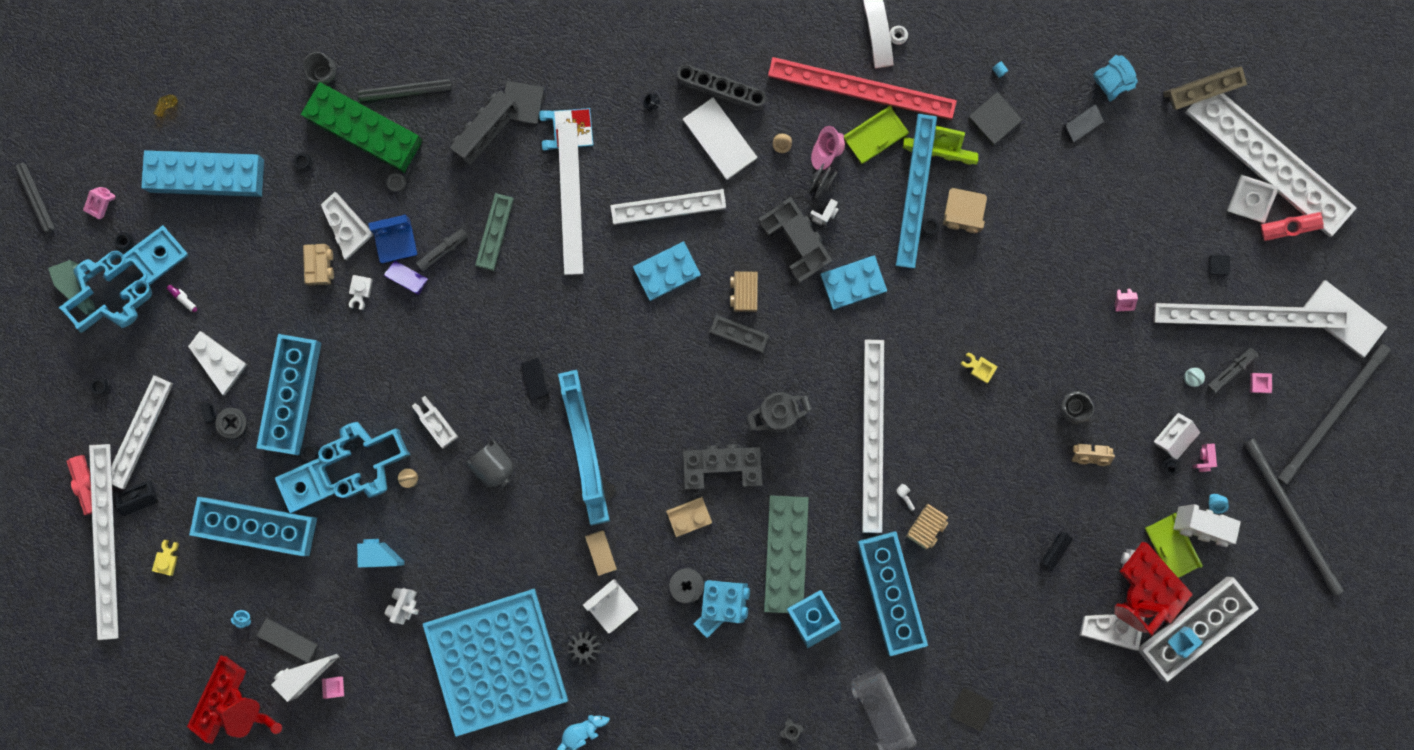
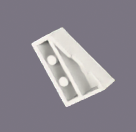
(1206, 525)

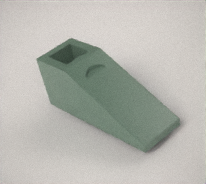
(66, 282)

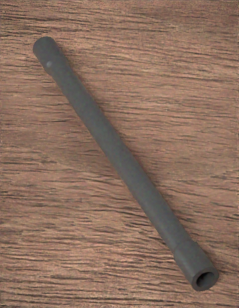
(1376, 359)
(1330, 579)

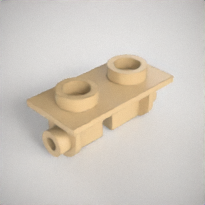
(1101, 455)

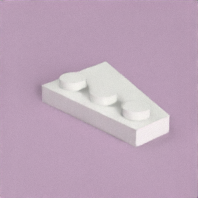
(217, 361)
(1111, 630)

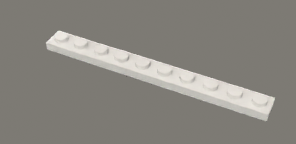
(1252, 315)
(873, 436)
(103, 541)

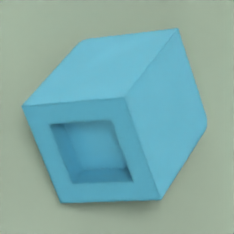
(1184, 642)

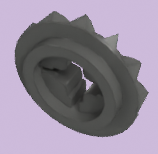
(222, 423)

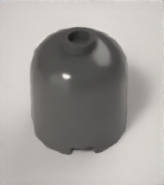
(491, 466)

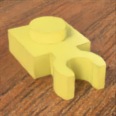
(981, 369)
(165, 561)

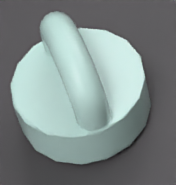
(1194, 377)

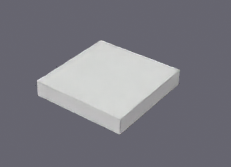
(1252, 198)

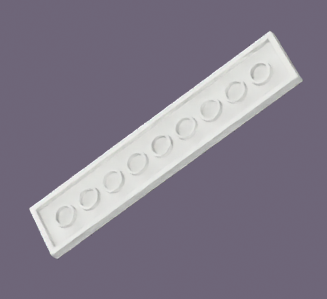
(1271, 160)

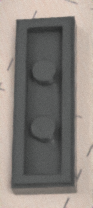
(739, 334)
(287, 640)

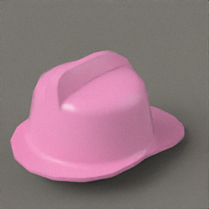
(828, 146)

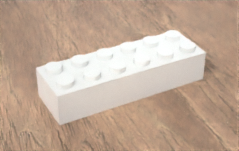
(1208, 618)

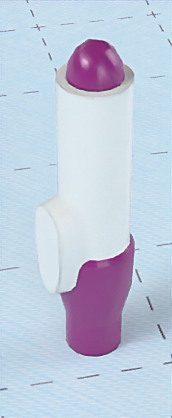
(182, 297)

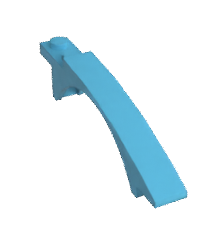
(589, 469)

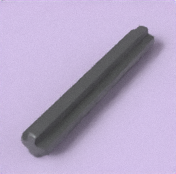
(34, 197)

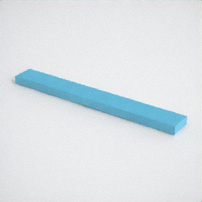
(916, 191)

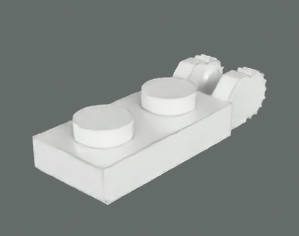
(436, 424)

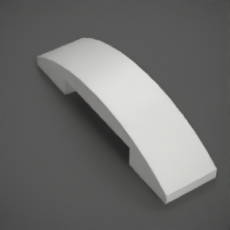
(878, 33)

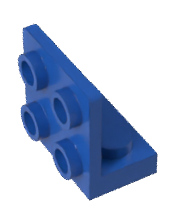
(394, 238)

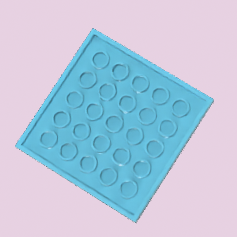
(495, 662)

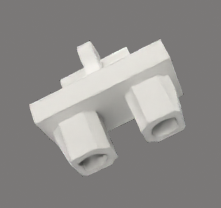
(404, 606)

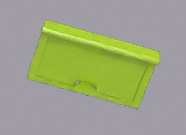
(876, 132)
(1176, 548)

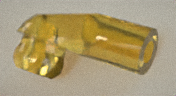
(164, 103)

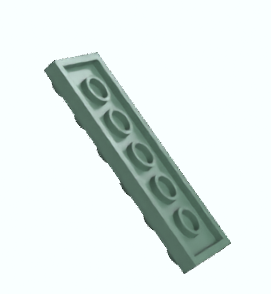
(786, 552)

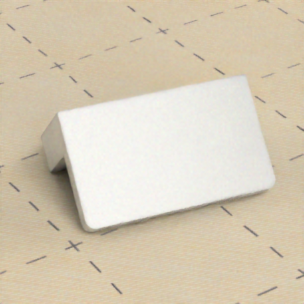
(1177, 436)

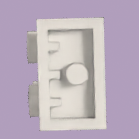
(611, 606)

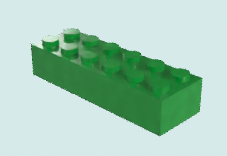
(361, 127)

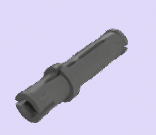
(442, 249)
(1238, 365)

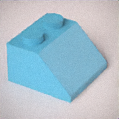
(377, 554)
(814, 619)

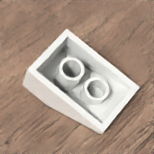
(295, 681)

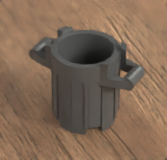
(778, 412)

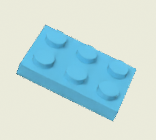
(667, 271)
(853, 282)

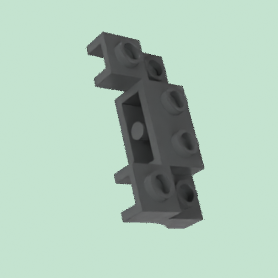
(801, 236)
(722, 460)

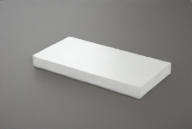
(720, 138)
(1364, 327)

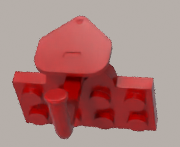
(1152, 591)
(224, 706)

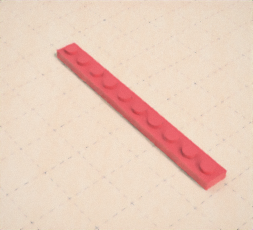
(862, 88)

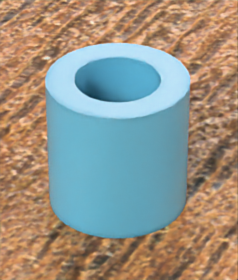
(1000, 69)

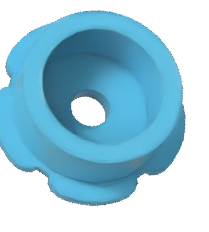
(241, 619)

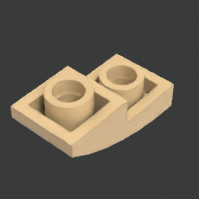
(600, 552)

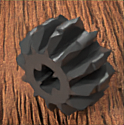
(588, 653)

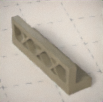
(1206, 87)

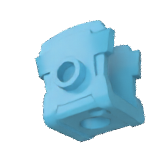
(1116, 77)

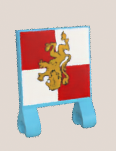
(579, 116)

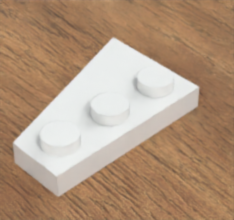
(346, 225)

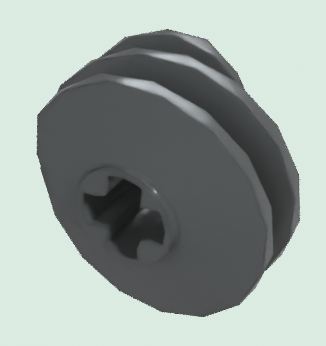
(821, 181)
(689, 595)

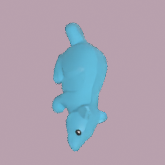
(575, 735)

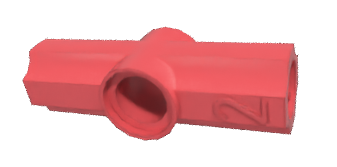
(1304, 224)
(81, 482)

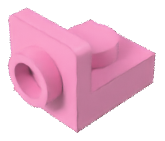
(98, 201)
(1208, 456)

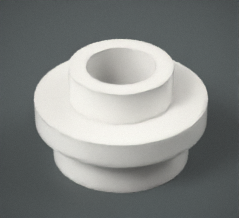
(901, 30)

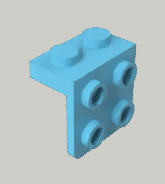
(725, 601)

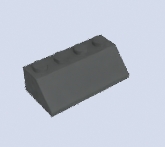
(484, 128)

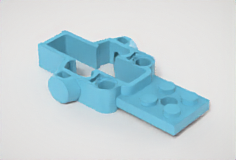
(144, 259)
(316, 478)

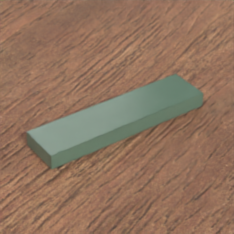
(494, 232)

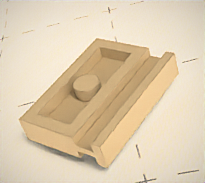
(689, 516)

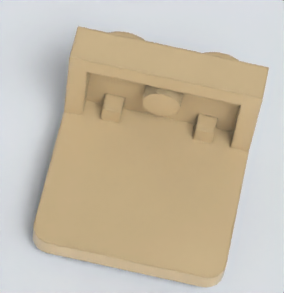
(965, 210)

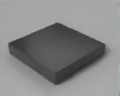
(528, 100)
(995, 118)

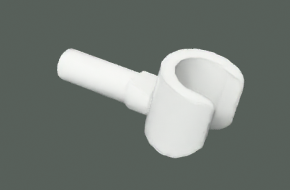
(903, 490)

